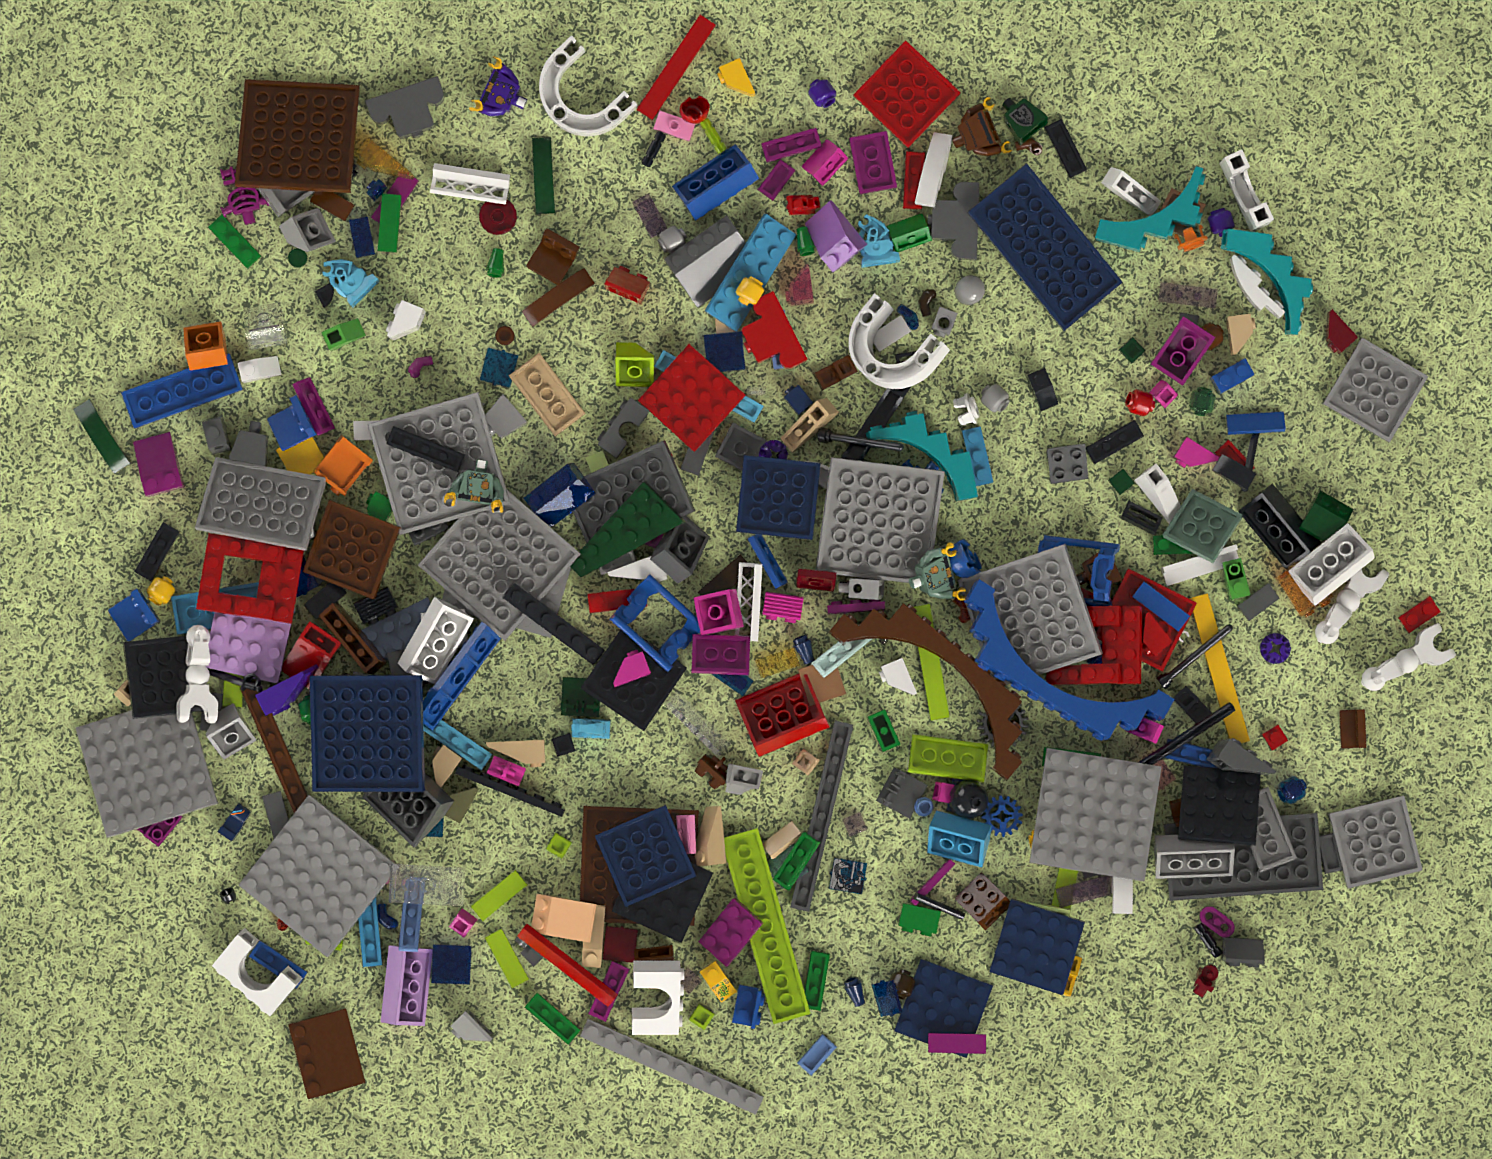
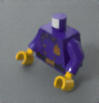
(500, 92)

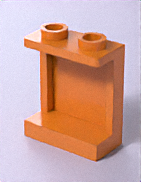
(342, 465)

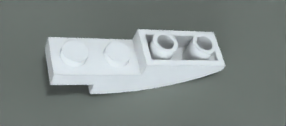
(1248, 281)

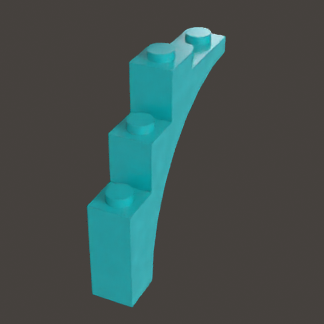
(1181, 211)
(1277, 267)
(913, 432)

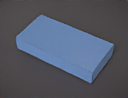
(817, 1054)

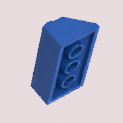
(715, 182)

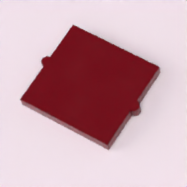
(620, 944)

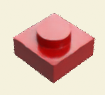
(1274, 737)

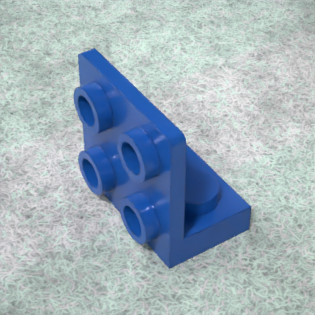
(291, 425)
(134, 615)
(747, 1006)

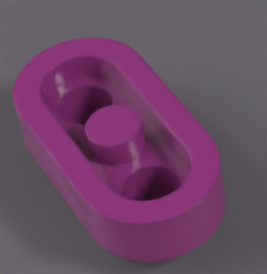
(1216, 921)

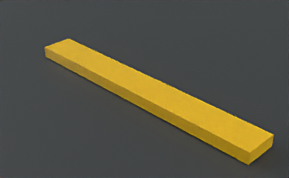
(1219, 668)

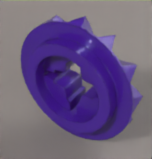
(775, 446)
(1266, 647)

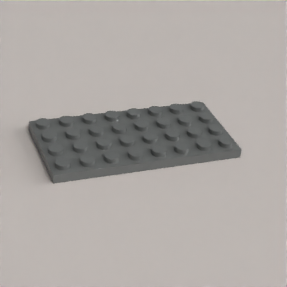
(1293, 876)

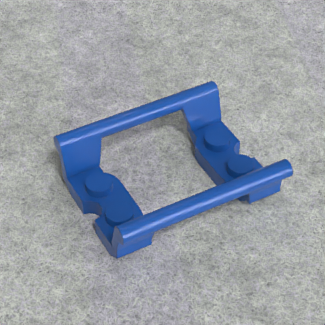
(1102, 564)
(636, 603)

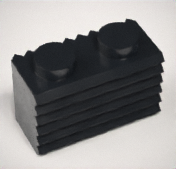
(371, 609)

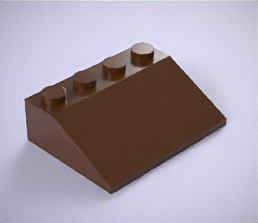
(326, 1053)

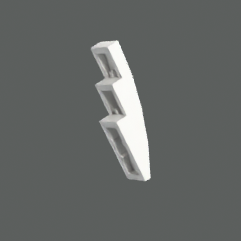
(933, 169)
(1122, 895)

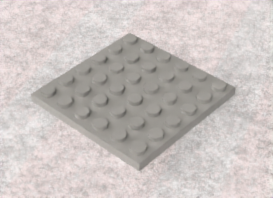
(419, 486)
(878, 519)
(490, 552)
(1041, 610)
(145, 770)
(1095, 814)
(318, 875)

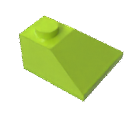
(633, 365)

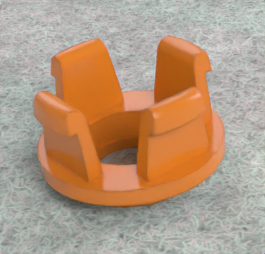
(1191, 240)

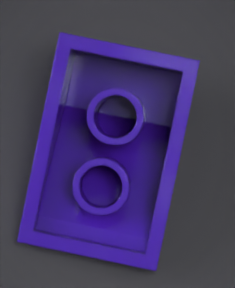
(278, 697)

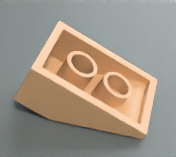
(563, 917)

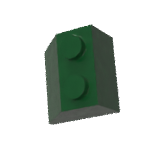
(1325, 516)

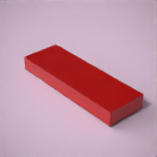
(913, 169)

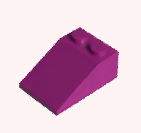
(1182, 351)
(158, 464)

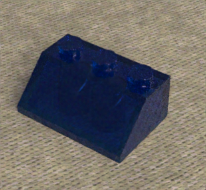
(560, 495)

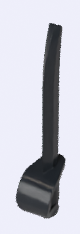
(1251, 453)
(244, 683)

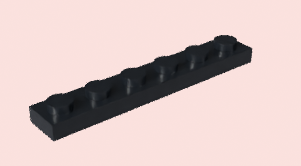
(553, 623)
(503, 787)

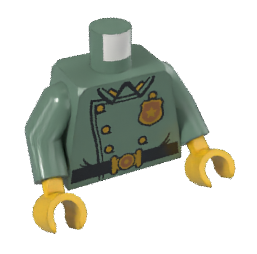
(477, 487)
(936, 575)

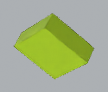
(558, 845)
(701, 1016)

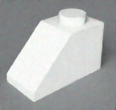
(259, 369)
(897, 676)

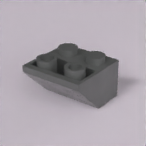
(1243, 951)

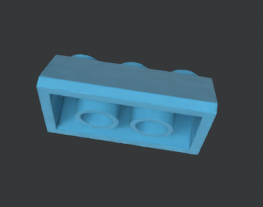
(958, 838)

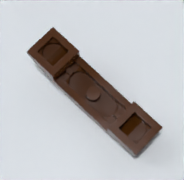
(558, 297)

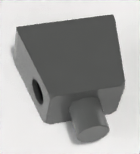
(216, 435)
(251, 446)

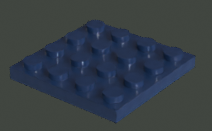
(778, 497)
(645, 855)
(1037, 946)
(942, 1003)

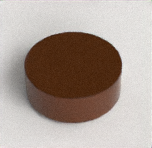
(504, 335)

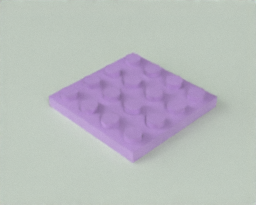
(248, 645)

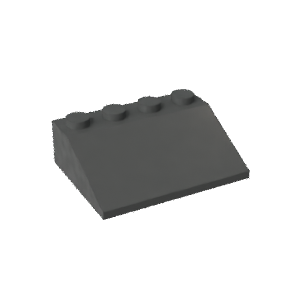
(706, 260)
(412, 812)

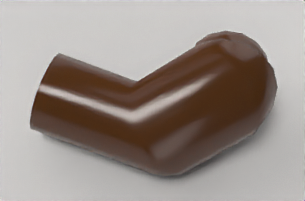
(1031, 145)

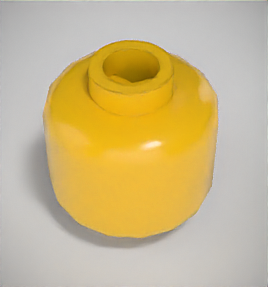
(749, 291)
(160, 590)

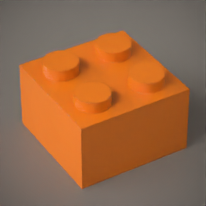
(205, 345)

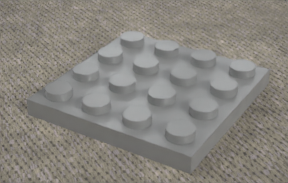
(1375, 390)
(1375, 841)

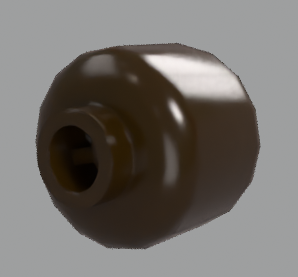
(904, 983)

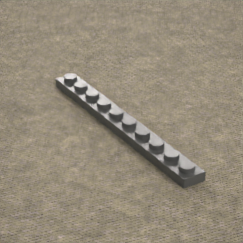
(823, 811)

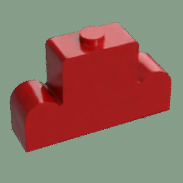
(772, 334)

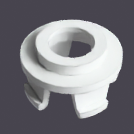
(972, 414)

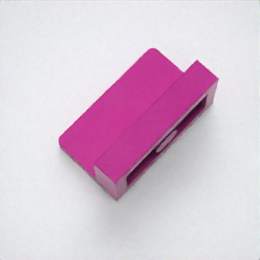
(825, 162)

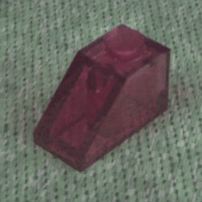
(800, 289)

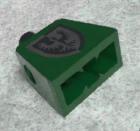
(1023, 119)

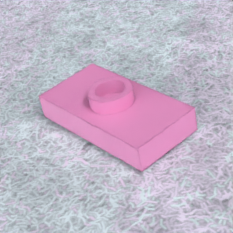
(674, 126)
(686, 831)

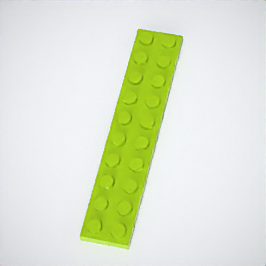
(771, 941)

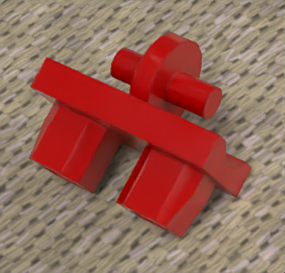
(802, 204)

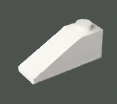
(1130, 191)
(640, 570)

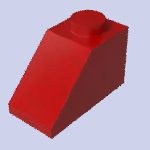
(1153, 636)

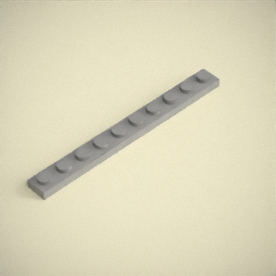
(671, 1066)

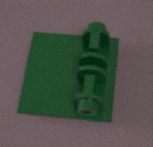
(576, 701)

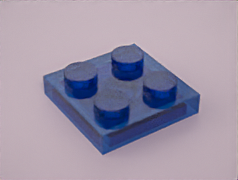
(725, 351)
(451, 964)

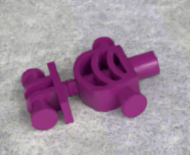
(247, 212)

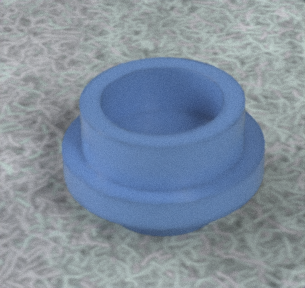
(923, 806)

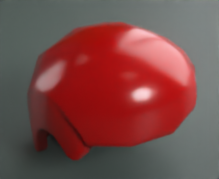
(694, 110)

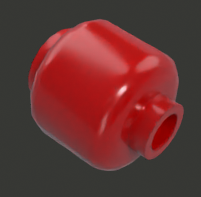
(1140, 402)

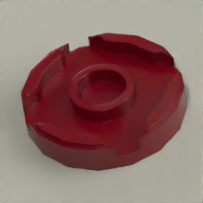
(502, 220)

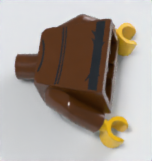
(979, 132)

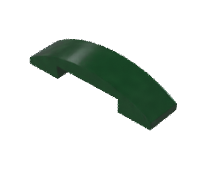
(543, 175)
(101, 436)

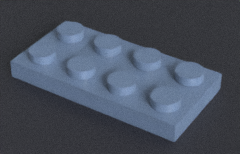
(396, 630)

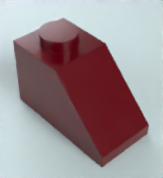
(1338, 333)

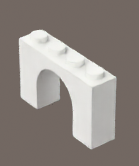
(1254, 212)
(232, 966)
(664, 1018)

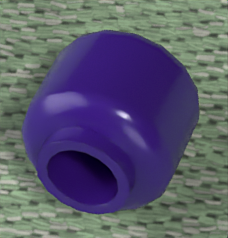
(822, 93)
(1220, 220)

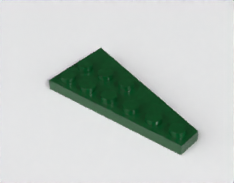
(632, 525)

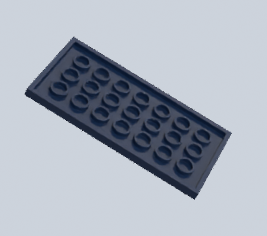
(1045, 247)

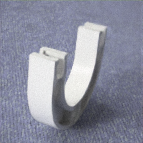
(573, 122)
(889, 375)

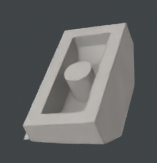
(742, 779)

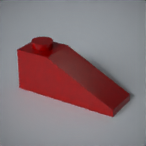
(608, 600)

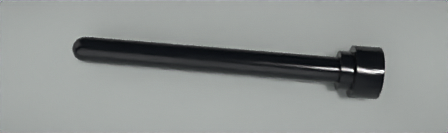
(825, 435)
(1166, 678)

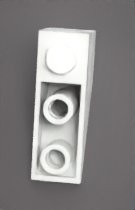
(1159, 491)

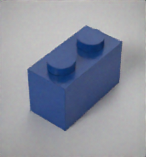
(1232, 376)

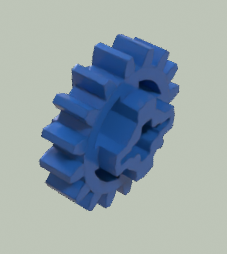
(1001, 807)

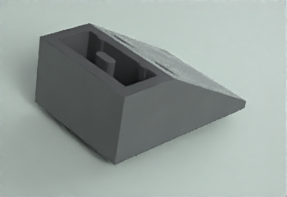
(1230, 756)

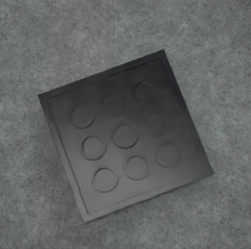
(156, 675)
(637, 699)
(1219, 805)
(671, 909)

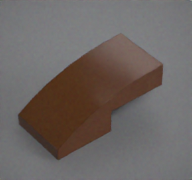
(333, 204)
(835, 372)

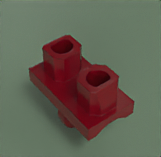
(1205, 979)

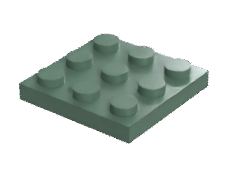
(1202, 526)

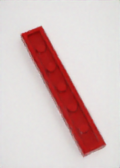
(676, 67)
(567, 965)

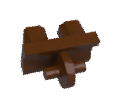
(715, 768)

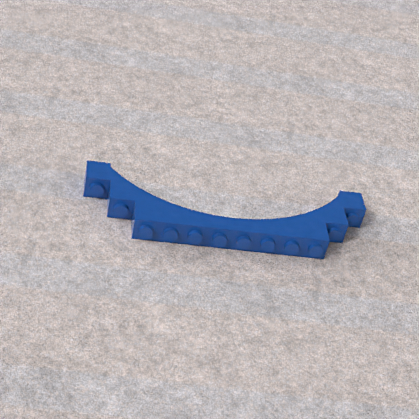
(1001, 658)

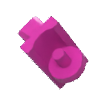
(506, 771)

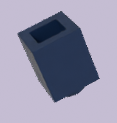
(797, 399)

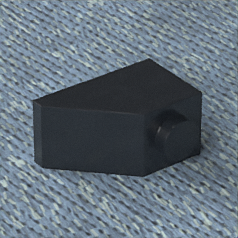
(1042, 389)

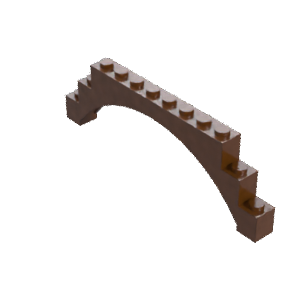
(912, 629)

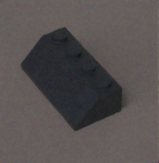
(1278, 526)

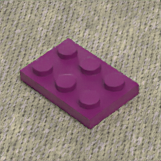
(873, 162)
(720, 654)
(730, 932)

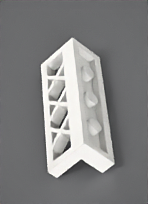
(471, 180)
(1197, 566)
(755, 600)

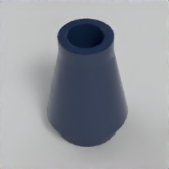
(804, 648)
(855, 991)

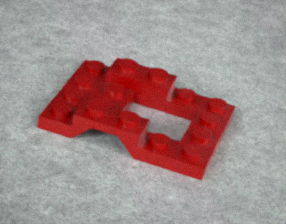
(276, 584)
(1119, 647)

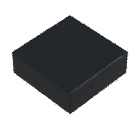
(563, 744)

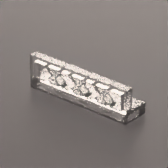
(697, 723)

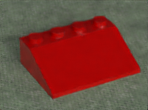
(781, 714)

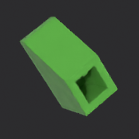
(343, 334)
(1235, 579)

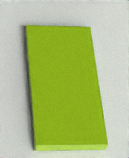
(948, 758)

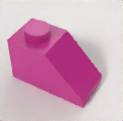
(1193, 454)
(632, 668)

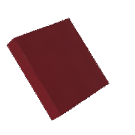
(816, 580)

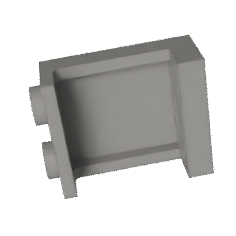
(283, 200)

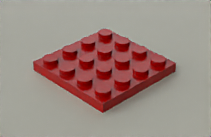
(906, 94)
(691, 397)
(1123, 597)

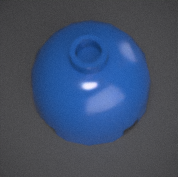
(964, 563)

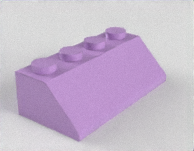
(406, 986)

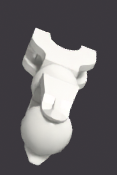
(1346, 603)
(1408, 659)
(197, 676)

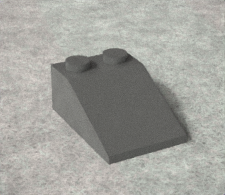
(680, 550)

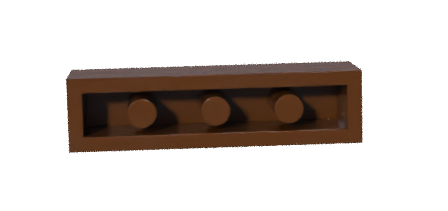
(353, 638)

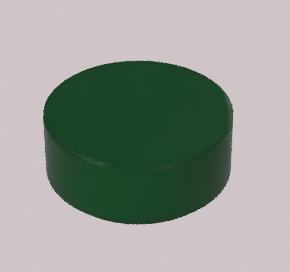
(297, 258)

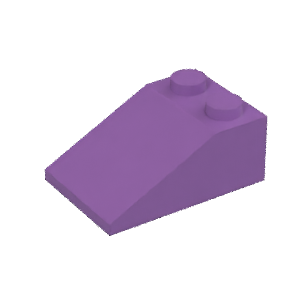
(834, 236)

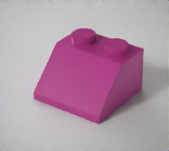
(718, 611)

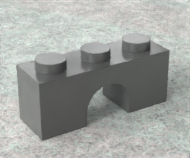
(630, 412)

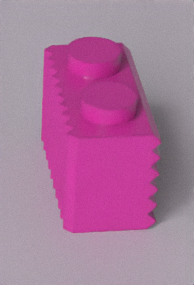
(782, 606)

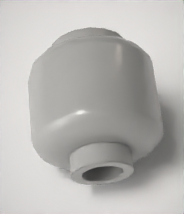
(672, 239)
(995, 398)

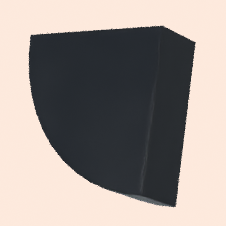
(325, 294)

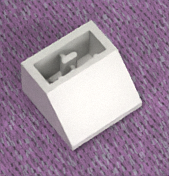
(406, 320)

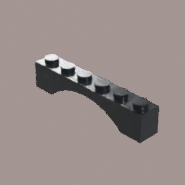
(879, 416)

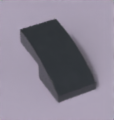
(1234, 471)
(324, 598)
(1191, 705)

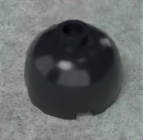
(968, 799)

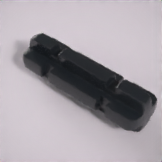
(653, 149)
(1208, 940)

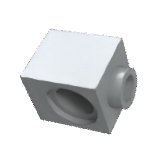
(947, 314)

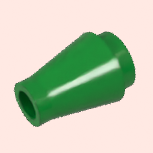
(805, 244)
(495, 265)

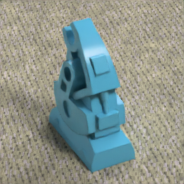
(879, 247)
(352, 280)
(590, 728)

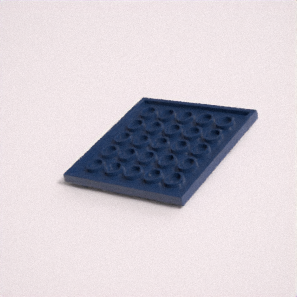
(367, 733)

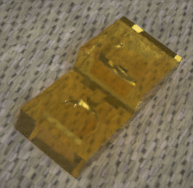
(777, 662)

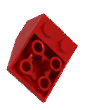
(311, 648)

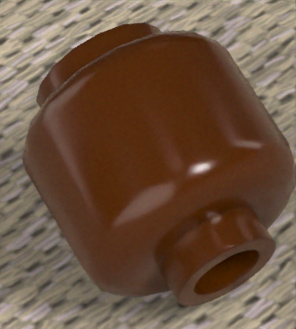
(1216, 331)

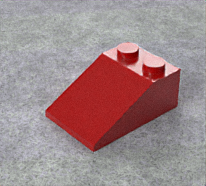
(627, 284)

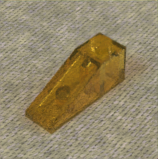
(379, 161)

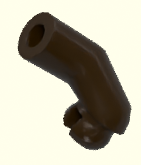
(924, 301)

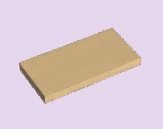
(547, 394)

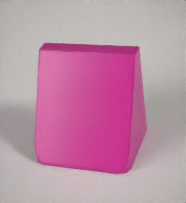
(1163, 393)
(942, 792)
(463, 922)

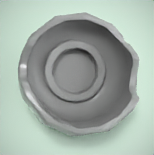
(969, 290)

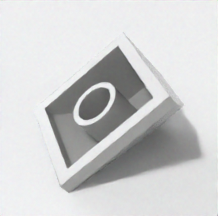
(307, 231)
(229, 732)
(471, 1028)

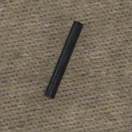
(939, 906)

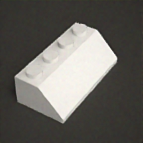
(1331, 564)
(435, 640)

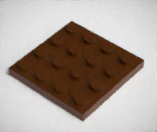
(351, 549)

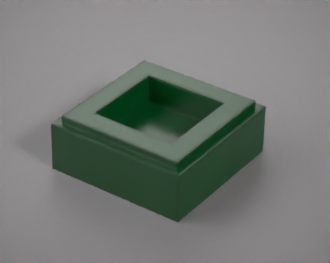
(1131, 350)
(1121, 481)

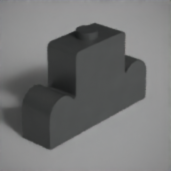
(408, 107)
(952, 222)

